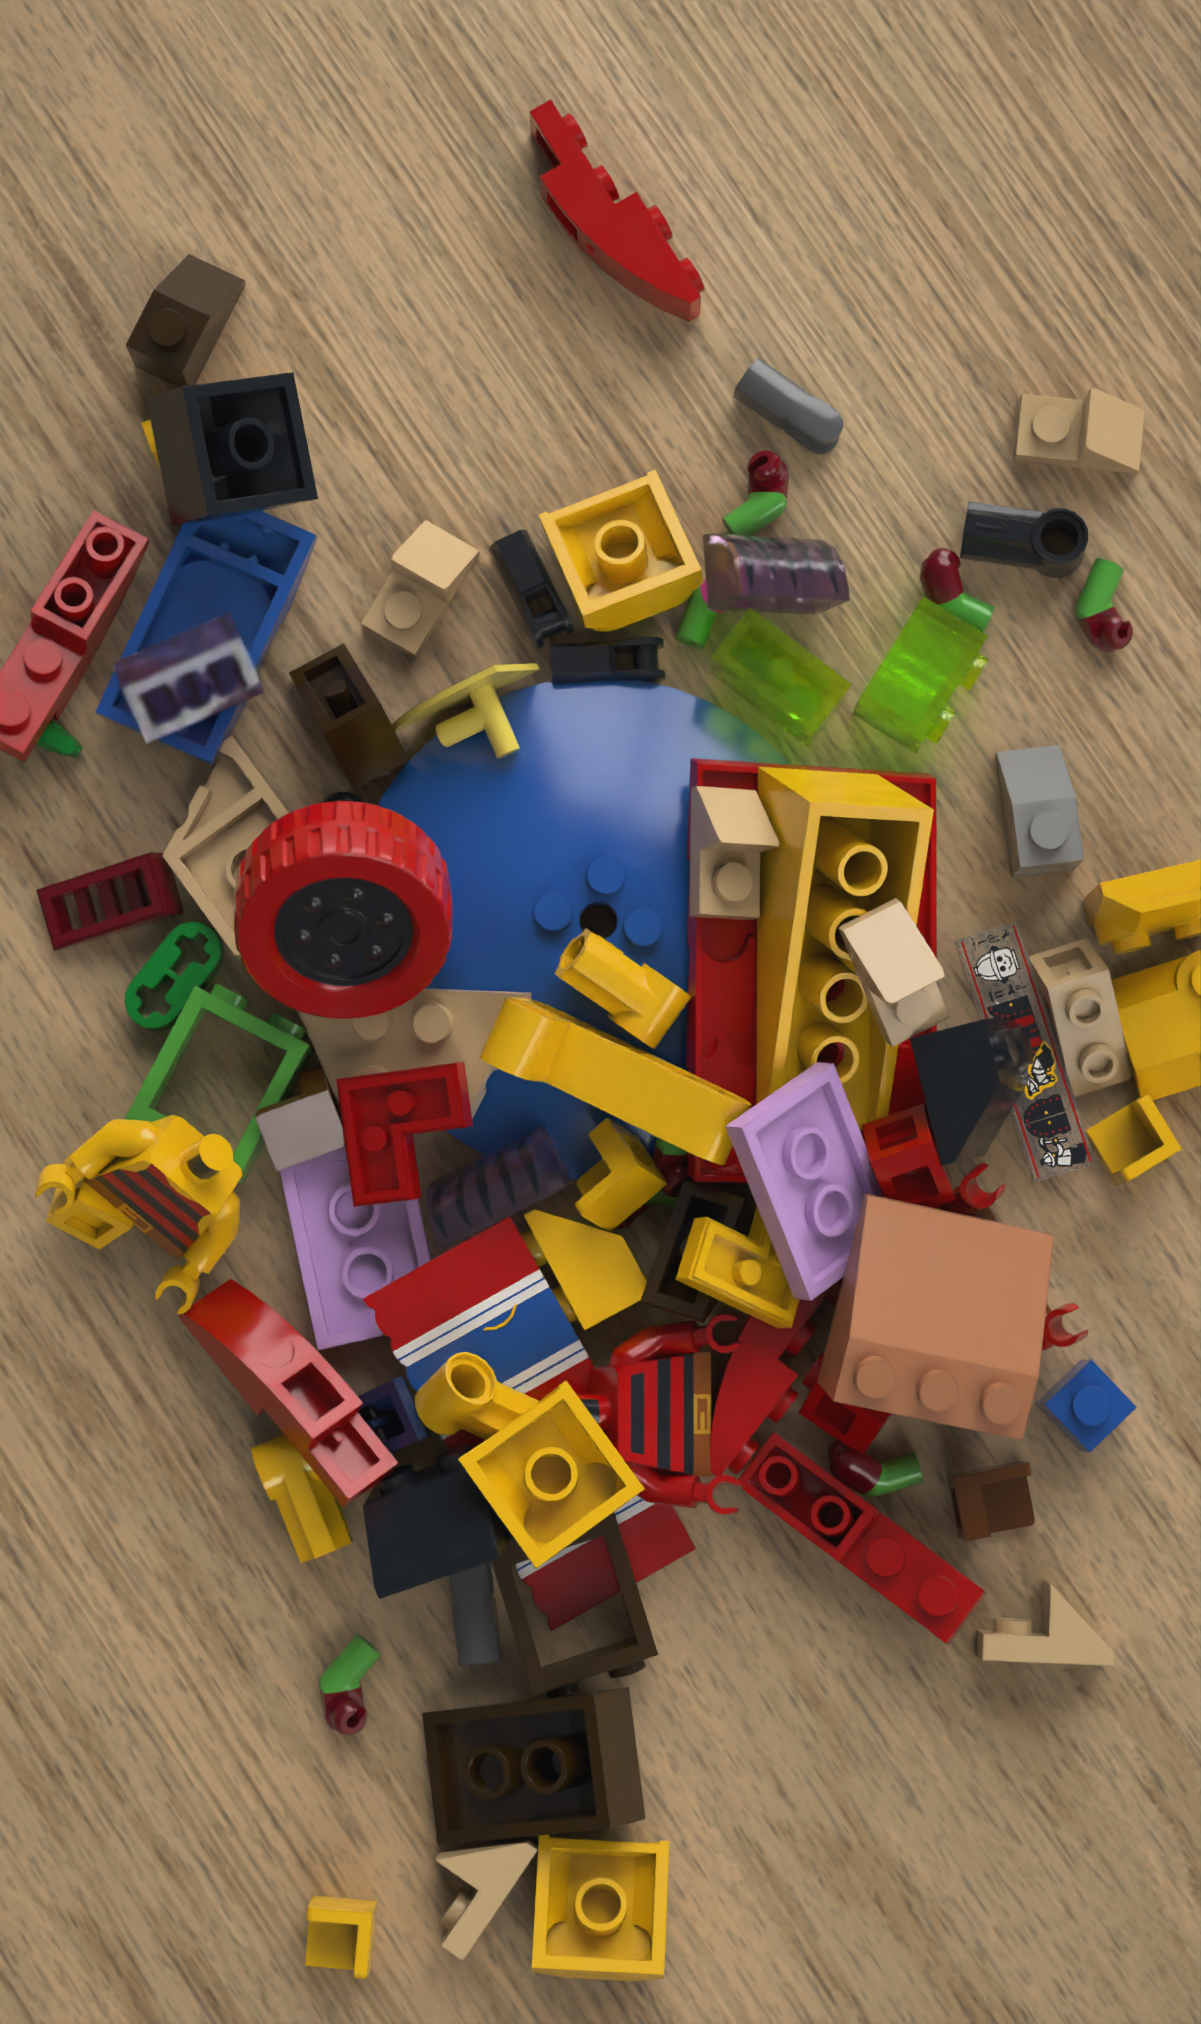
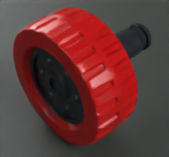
(343, 909)

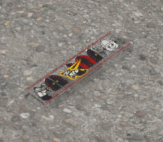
(1046, 1110)

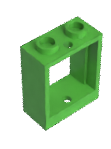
(230, 1008)

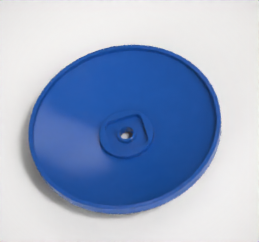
(559, 826)

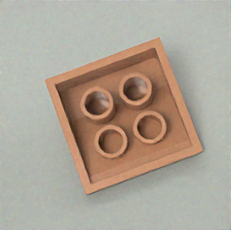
(940, 1318)

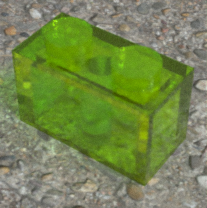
(921, 675)
(779, 677)

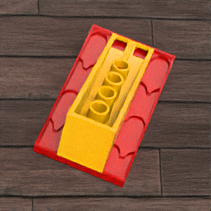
(782, 985)

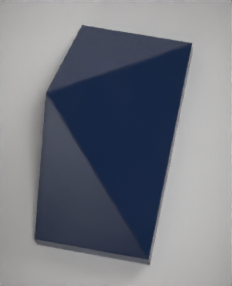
(393, 1415)

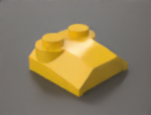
(623, 554)
(1146, 905)
(1163, 1025)
(551, 1475)
(600, 1909)

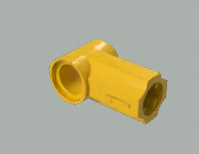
(632, 994)
(468, 1398)
(305, 1503)

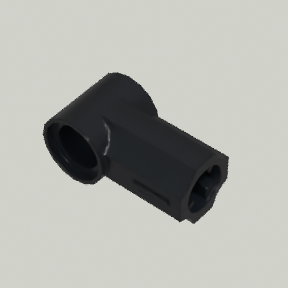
(1015, 536)

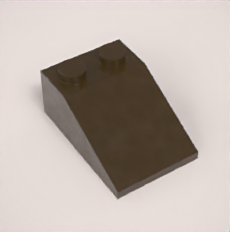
(534, 1767)

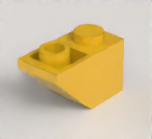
(590, 1264)

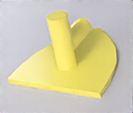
(485, 714)

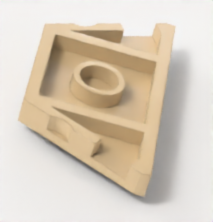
(217, 833)
(423, 1032)

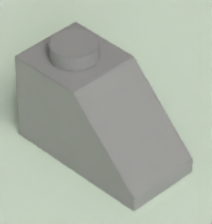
(1038, 811)

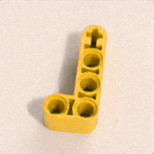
(613, 1076)

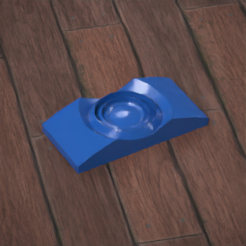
(216, 568)

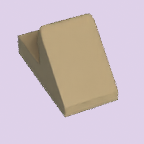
(1080, 433)
(419, 588)
(725, 852)
(895, 971)
(1062, 1639)
(493, 1872)

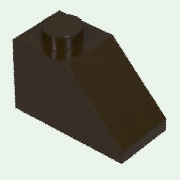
(184, 321)
(349, 717)
(692, 1202)

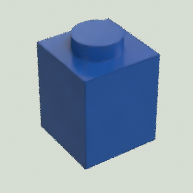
(1085, 1405)

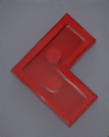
(380, 1120)

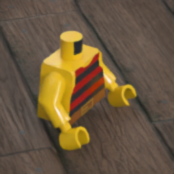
(166, 1183)

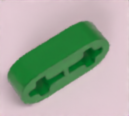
(162, 966)

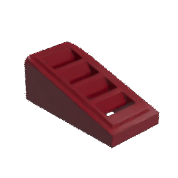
(160, 886)

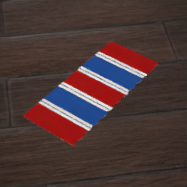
(443, 1313)

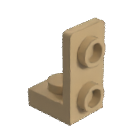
(1083, 1015)

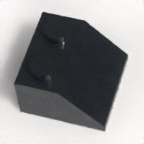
(231, 448)
(971, 1082)
(429, 1525)

